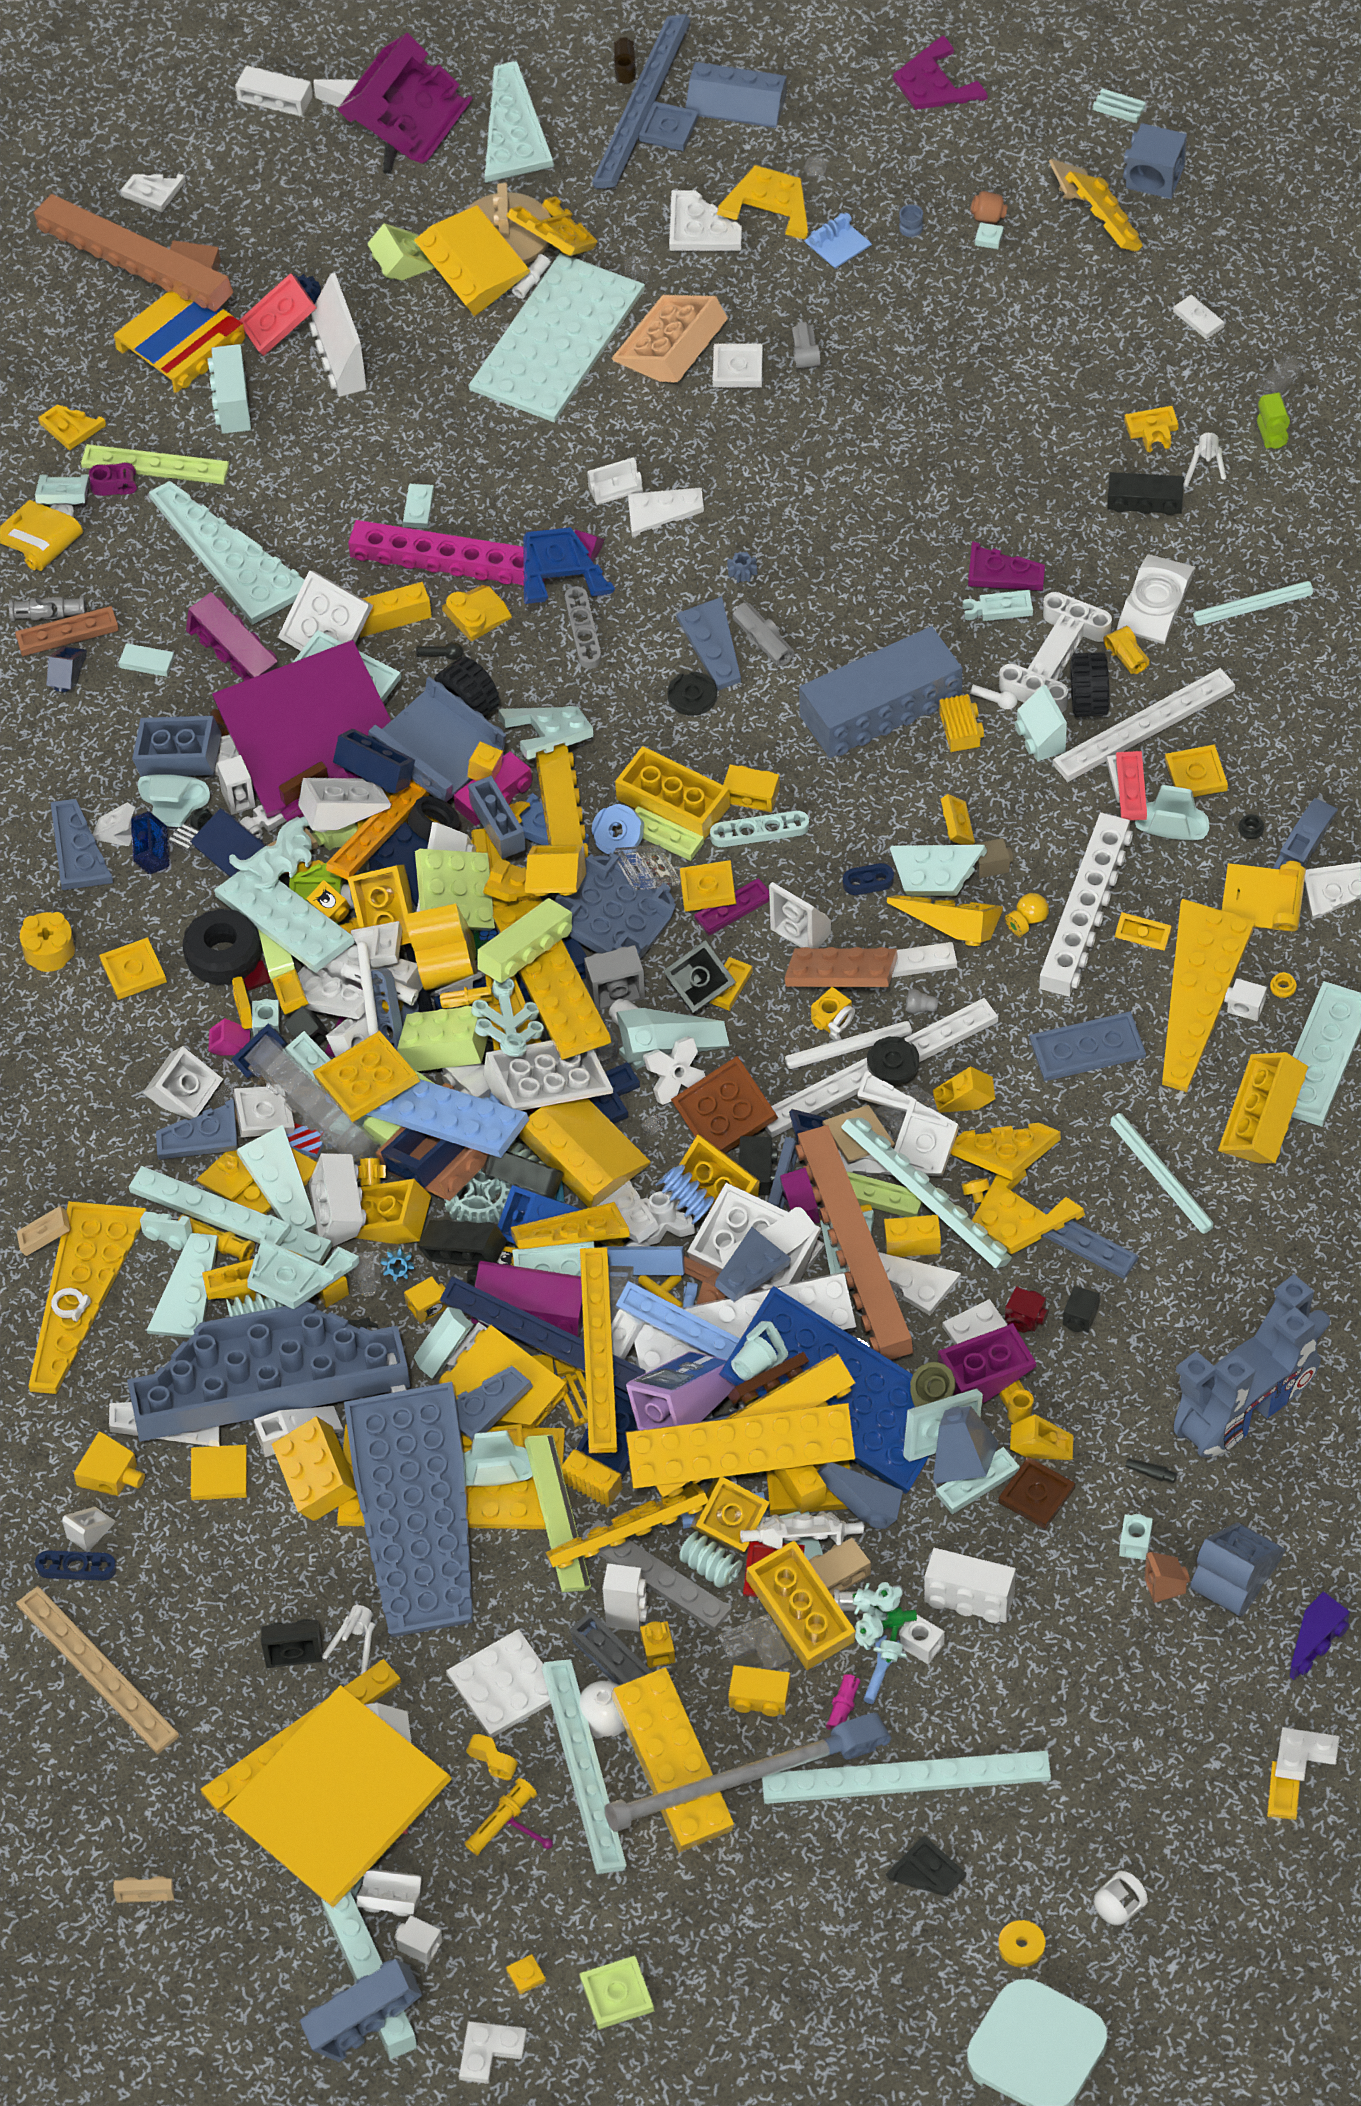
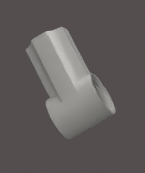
(805, 350)

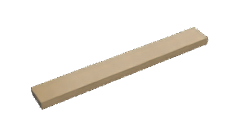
(97, 1670)

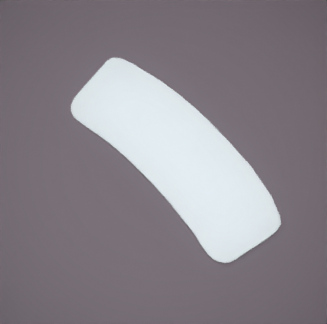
(785, 1233)

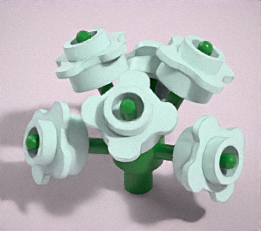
(885, 1614)

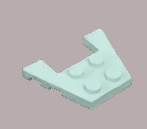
(552, 724)
(289, 1276)

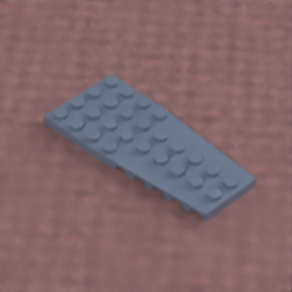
(414, 1505)

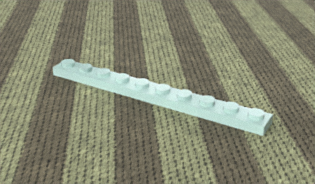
(906, 1777)

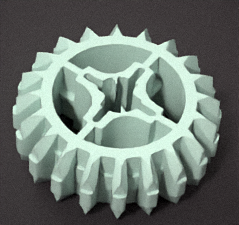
(477, 1208)

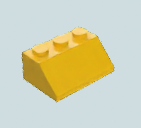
(715, 1169)

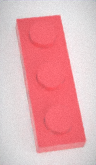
(1131, 785)

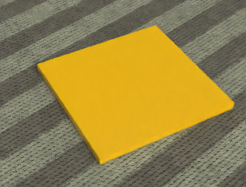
(337, 1796)

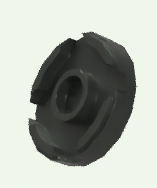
(697, 699)
(893, 1060)

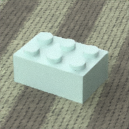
(230, 389)

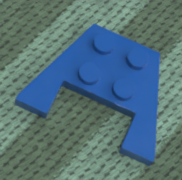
(557, 555)

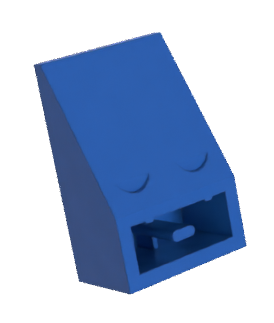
(528, 1206)

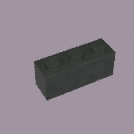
(1145, 493)
(462, 1242)

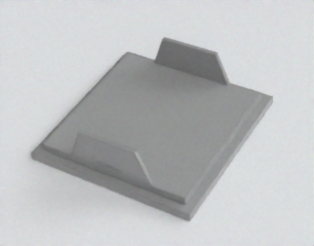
(467, 982)

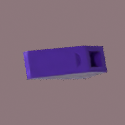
(1319, 1626)

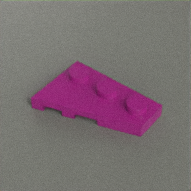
(997, 570)

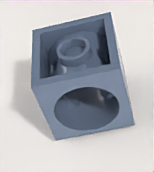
(1155, 160)

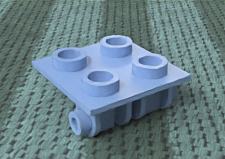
(837, 241)

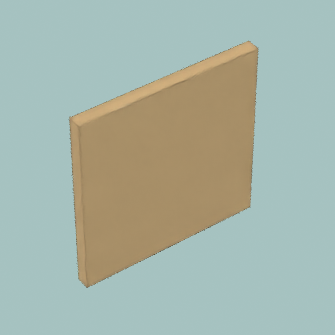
(1061, 170)
(848, 1146)

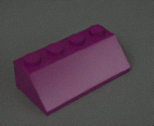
(538, 1292)

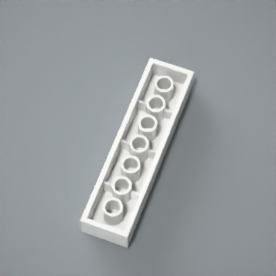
(823, 1295)

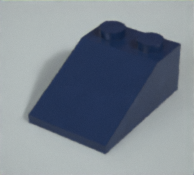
(400, 850)
(624, 1423)

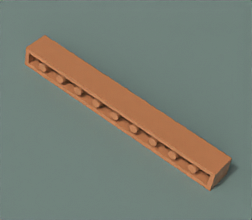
(133, 253)
(854, 1244)

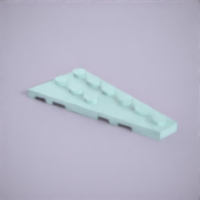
(514, 131)

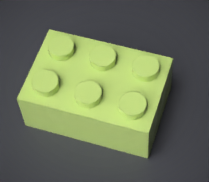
(441, 1039)

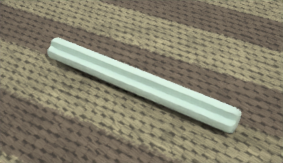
(1253, 603)

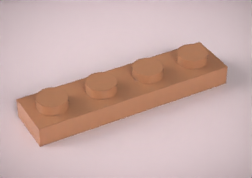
(66, 631)

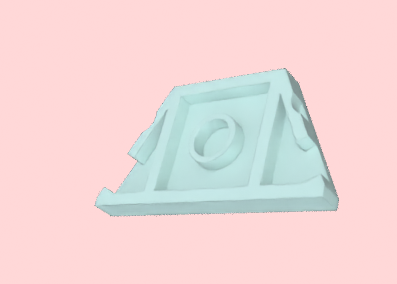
(935, 868)

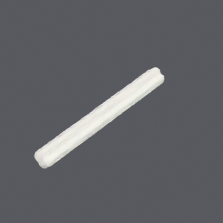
(846, 1045)

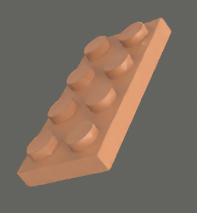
(841, 967)

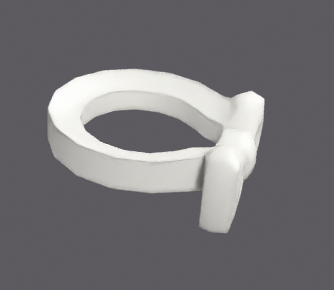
(834, 1026)
(84, 1301)

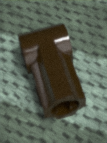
(624, 61)

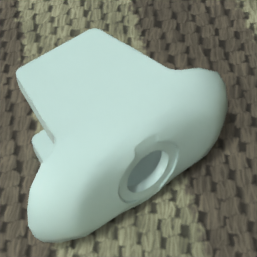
(173, 796)
(1174, 815)
(495, 1460)

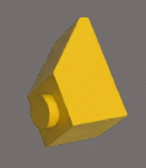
(1041, 1439)

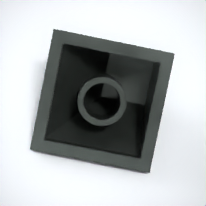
(699, 976)

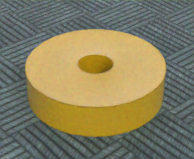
(1017, 1955)

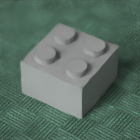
(614, 977)

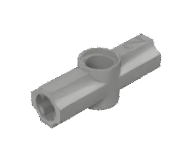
(763, 634)

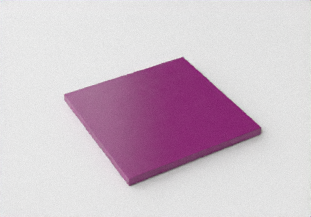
(295, 716)

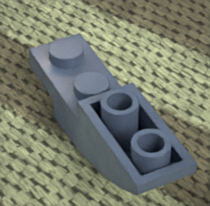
(1307, 833)

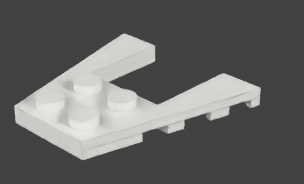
(923, 1138)

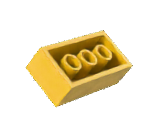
(672, 792)
(800, 1605)

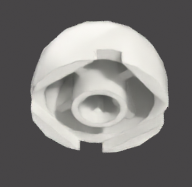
(600, 1709)

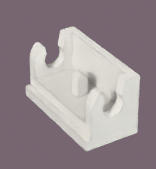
(614, 481)

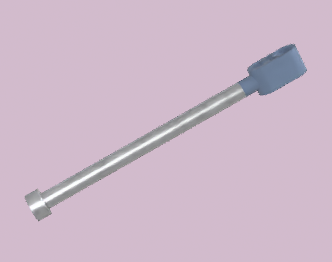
(849, 1737)

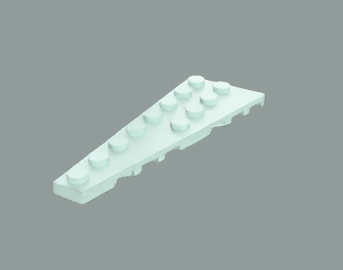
(239, 564)

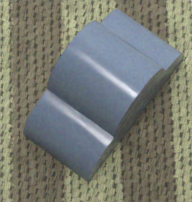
(1235, 1567)

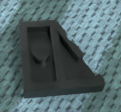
(927, 1869)

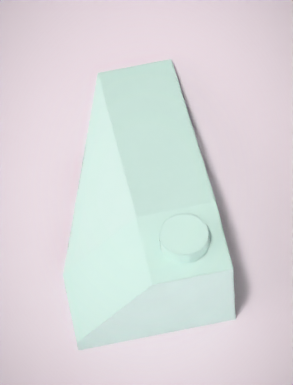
(652, 1029)

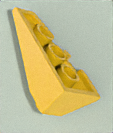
(965, 922)

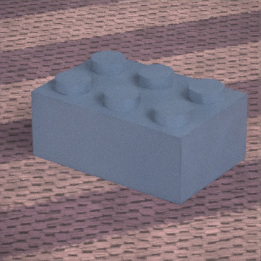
(177, 746)

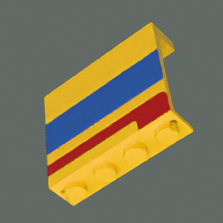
(179, 337)

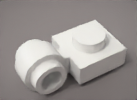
(260, 820)

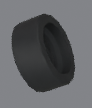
(434, 808)

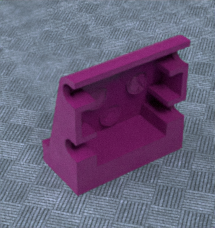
(405, 99)

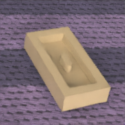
(43, 1231)
(146, 1890)

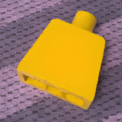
(108, 1467)

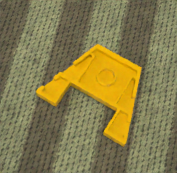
(770, 192)
(556, 230)
(1015, 1220)

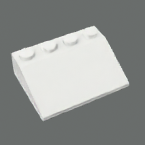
(338, 340)
(543, 1078)
(730, 1222)

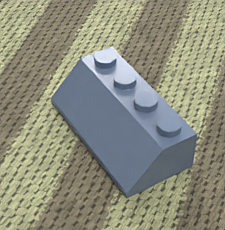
(736, 94)

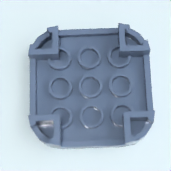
(611, 913)

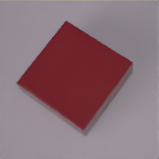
(257, 978)

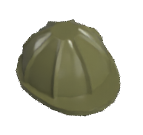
(931, 1383)

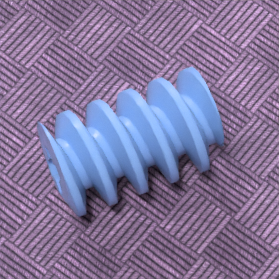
(686, 1192)

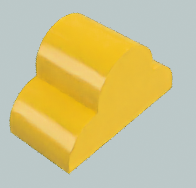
(442, 946)

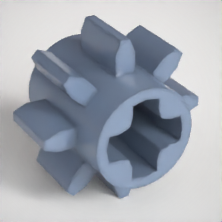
(742, 566)

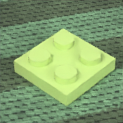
(616, 1992)

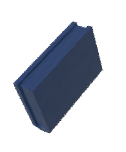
(226, 837)

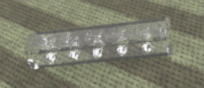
(310, 1099)

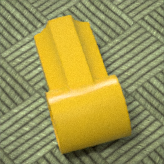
(1125, 646)
(1017, 1401)

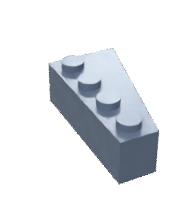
(360, 2010)

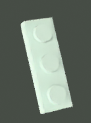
(962, 1492)

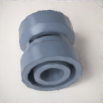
(911, 220)

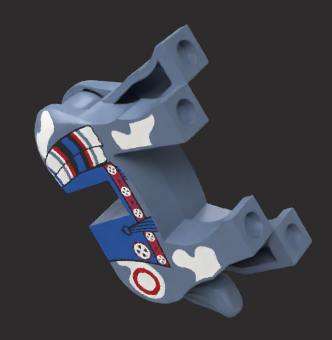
(1255, 1375)

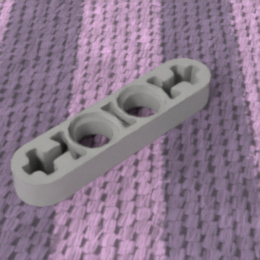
(584, 627)

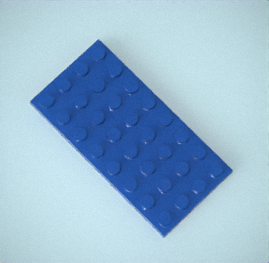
(877, 1398)

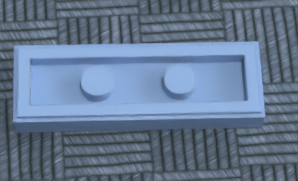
(648, 1259)

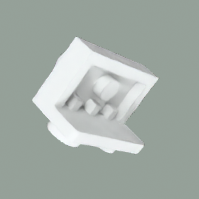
(390, 1892)

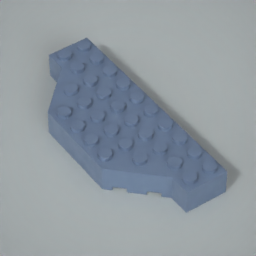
(265, 1365)

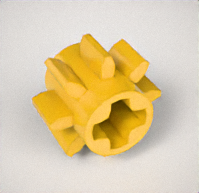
(371, 1171)

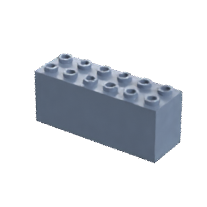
(880, 692)

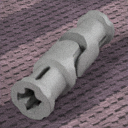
(43, 608)

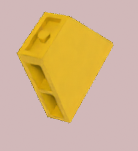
(495, 1353)

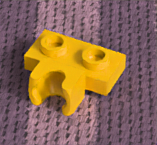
(1152, 426)

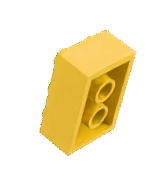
(315, 1468)

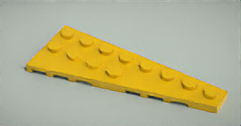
(1204, 967)
(88, 1262)

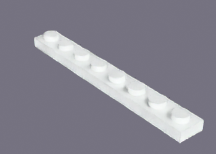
(1144, 724)

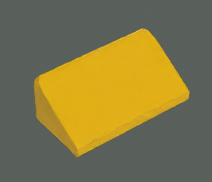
(1143, 931)

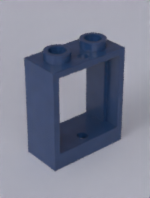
(426, 1169)

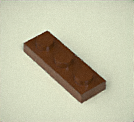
(768, 1380)

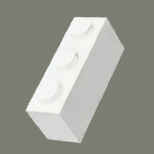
(274, 91)
(624, 1597)

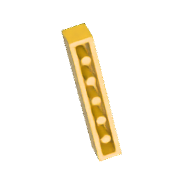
(560, 797)

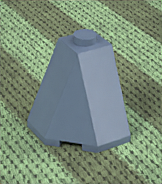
(963, 1446)

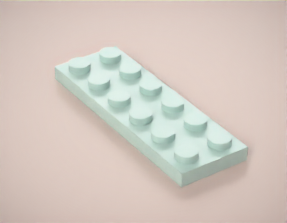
(286, 919)
(1326, 1049)

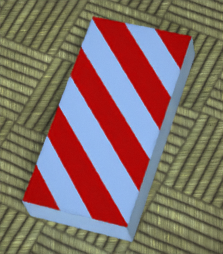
(305, 1140)

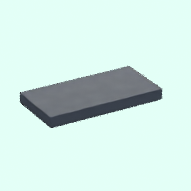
(1087, 1046)

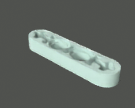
(758, 825)

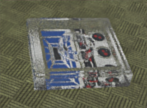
(646, 867)

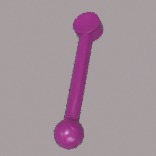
(547, 1843)

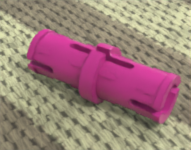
(843, 1702)

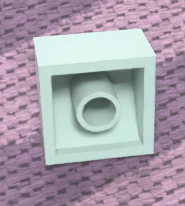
(1042, 725)

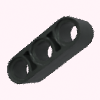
(524, 1173)

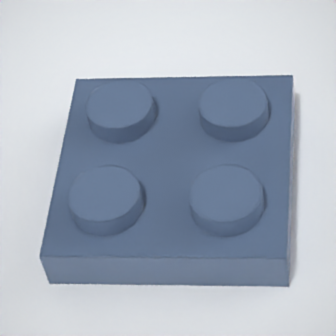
(668, 126)

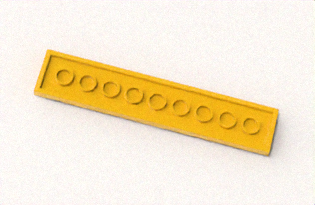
(556, 989)

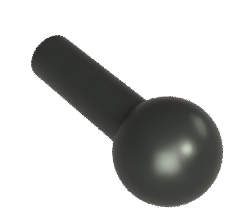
(451, 651)

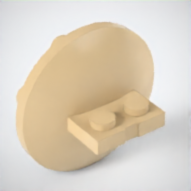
(496, 207)

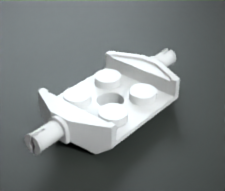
(773, 1529)

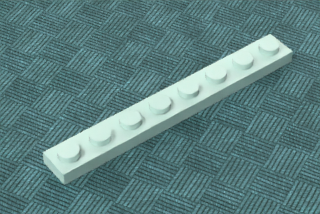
(931, 1196)
(222, 1213)
(583, 1766)

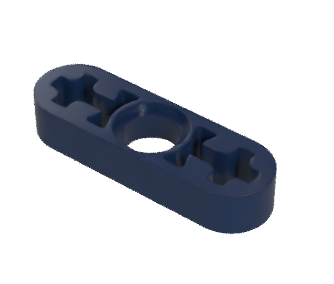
(69, 1556)

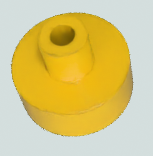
(975, 1188)

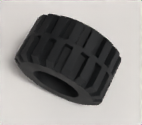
(470, 683)
(1090, 684)

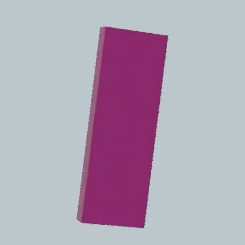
(747, 899)

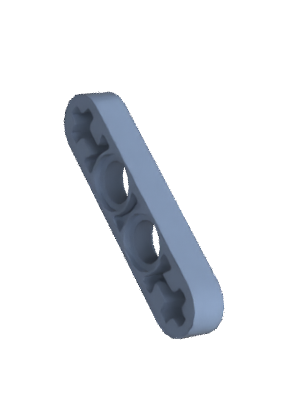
(393, 1016)

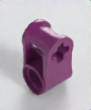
(110, 479)

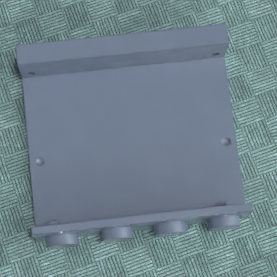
(440, 737)

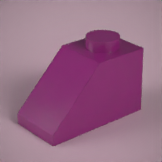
(799, 1193)

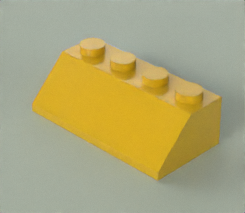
(1263, 1107)

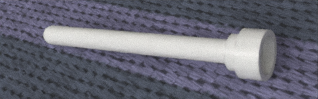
(367, 987)

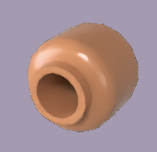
(988, 207)

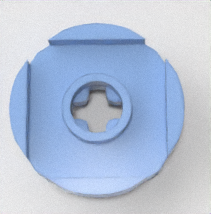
(613, 816)

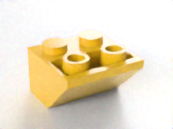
(555, 869)

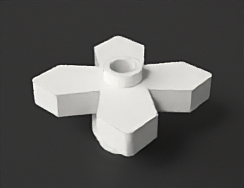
(673, 1069)
(667, 1217)

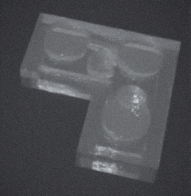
(756, 1637)

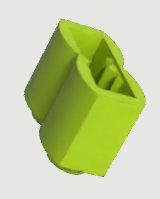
(1273, 420)

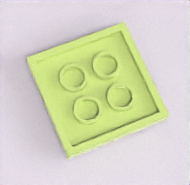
(457, 879)

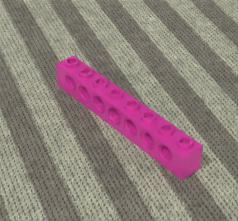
(437, 552)

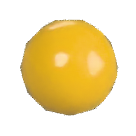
(1033, 907)

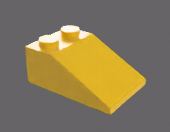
(382, 898)
(394, 1211)

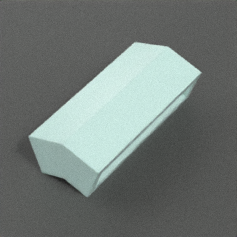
(442, 1342)

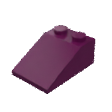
(988, 1361)

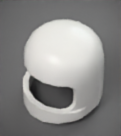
(1109, 1895)

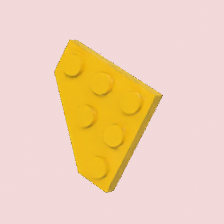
(1005, 1149)

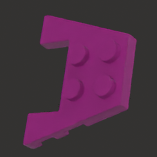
(926, 83)

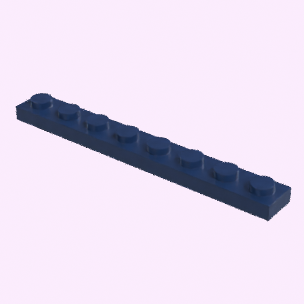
(529, 1329)

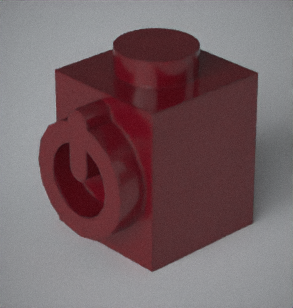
(1026, 1310)

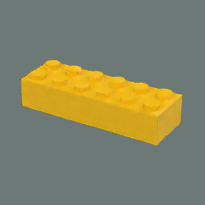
(670, 1756)

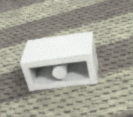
(236, 784)

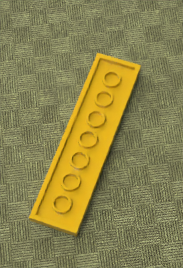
(740, 1445)

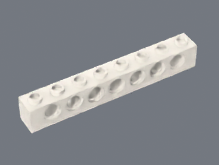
(1086, 904)

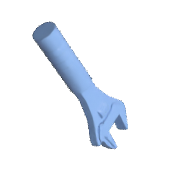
(877, 1676)

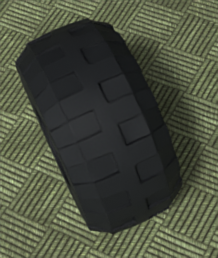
(221, 965)

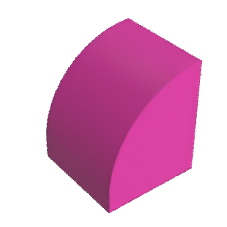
(227, 1038)

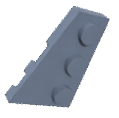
(205, 1134)

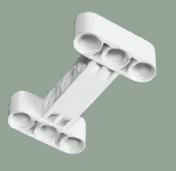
(1071, 623)

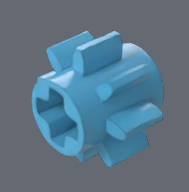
(392, 1257)

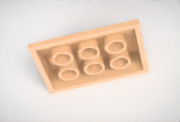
(672, 336)

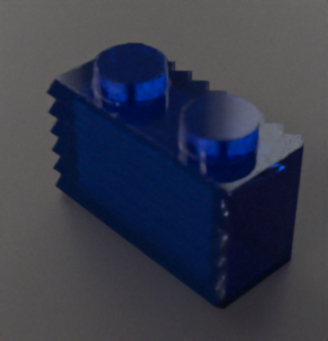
(149, 842)

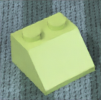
(398, 253)

